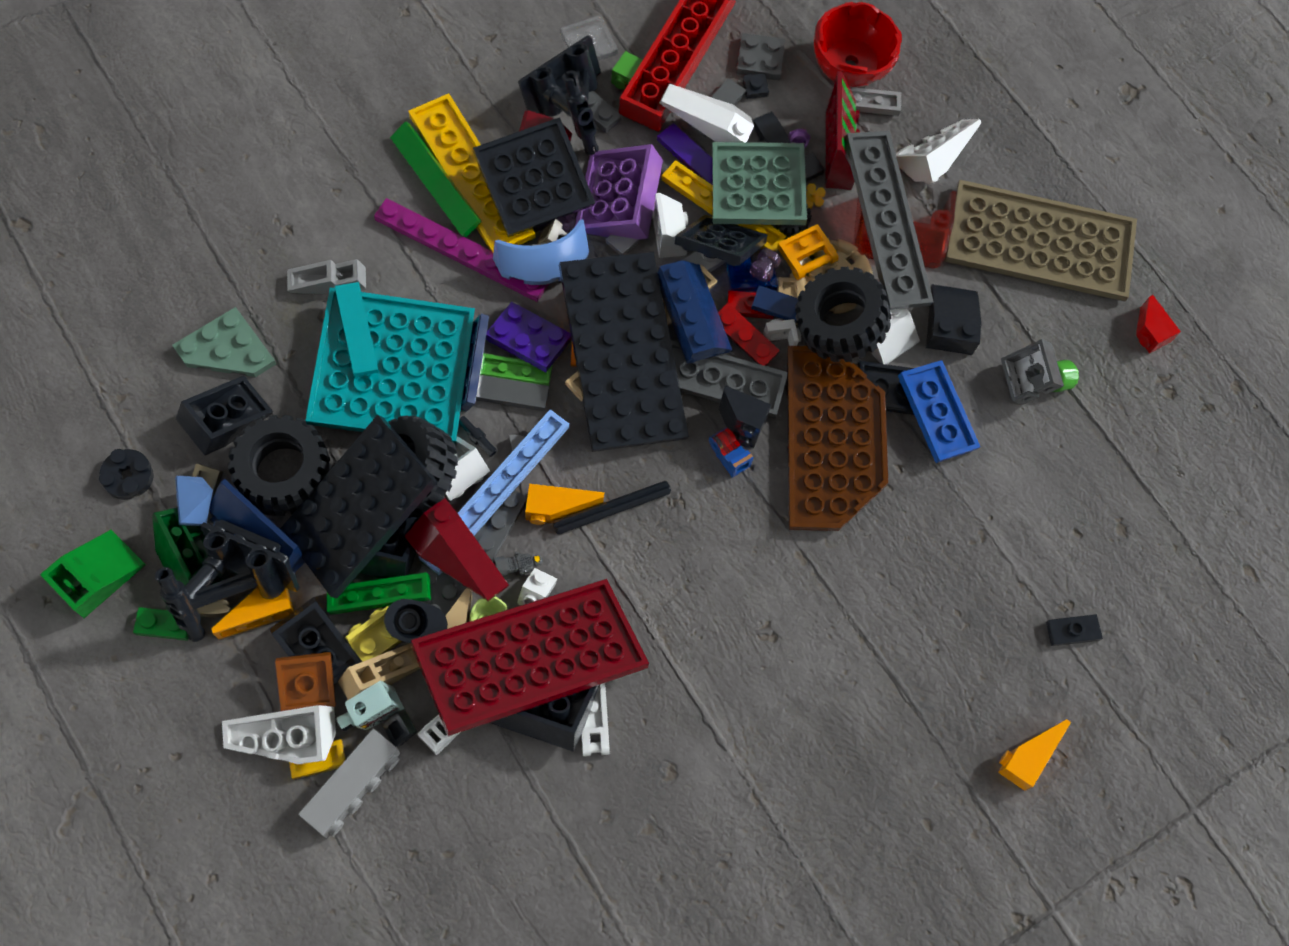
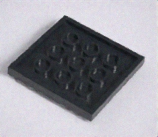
(533, 176)

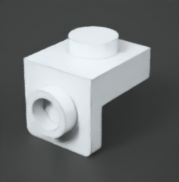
(785, 329)
(536, 587)

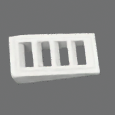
(424, 735)

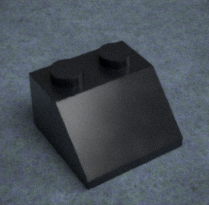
(743, 415)

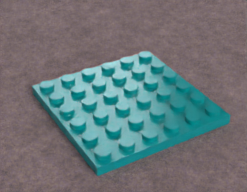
(419, 361)

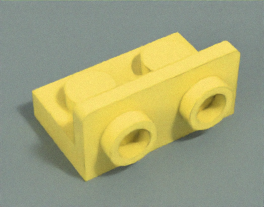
(371, 637)

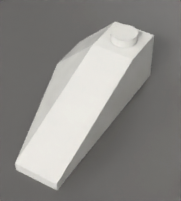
(710, 116)
(937, 152)
(288, 735)

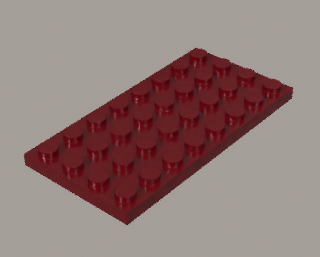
(528, 656)

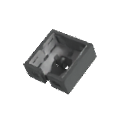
(1027, 363)

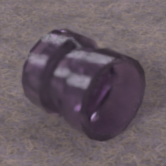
(764, 266)

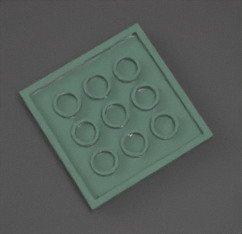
(759, 183)

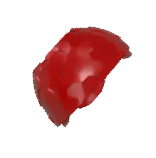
(860, 35)

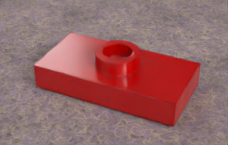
(743, 302)

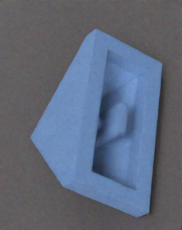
(193, 500)

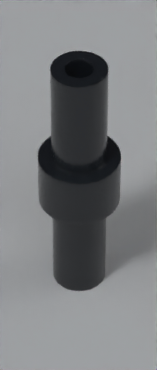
(477, 436)

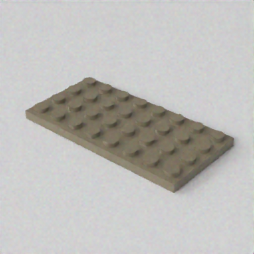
(1042, 240)

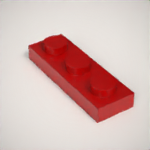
(747, 336)

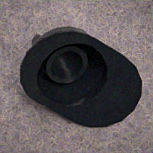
(413, 619)

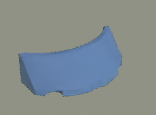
(540, 262)

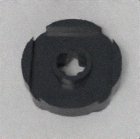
(119, 461)

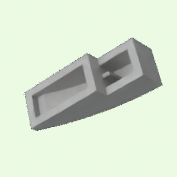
(320, 276)

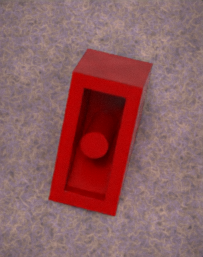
(1155, 326)

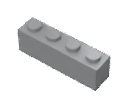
(350, 783)

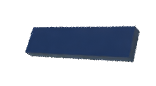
(474, 361)

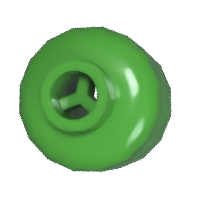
(1069, 375)

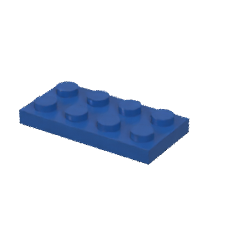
(939, 411)

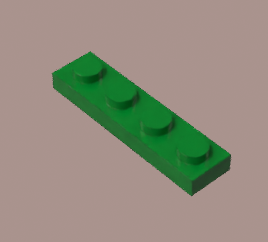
(380, 593)

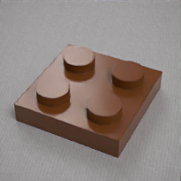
(305, 681)

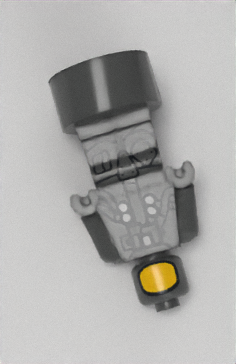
(521, 562)

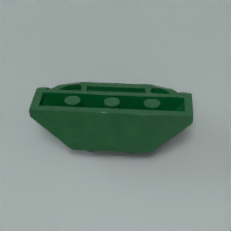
(179, 545)

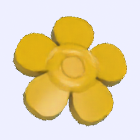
(814, 196)

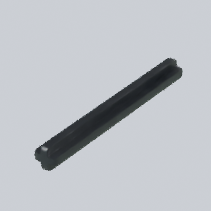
(611, 507)

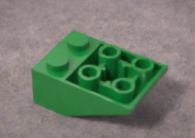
(92, 572)

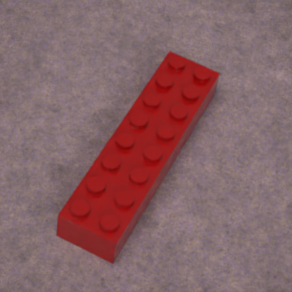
(672, 58)

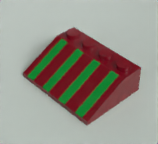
(839, 120)

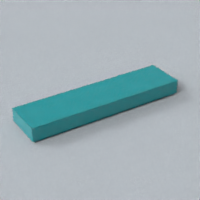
(356, 329)

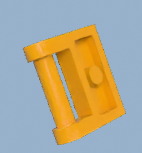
(803, 245)

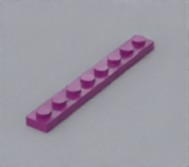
(451, 245)

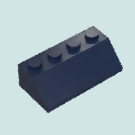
(692, 311)
(236, 509)

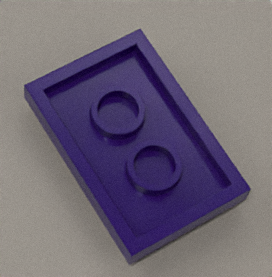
(528, 337)

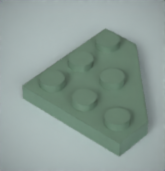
(225, 347)

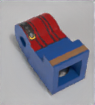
(730, 452)

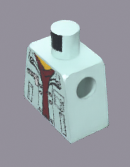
(370, 707)

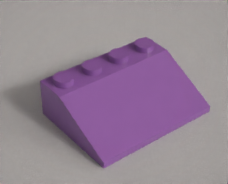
(623, 191)

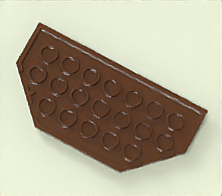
(832, 441)

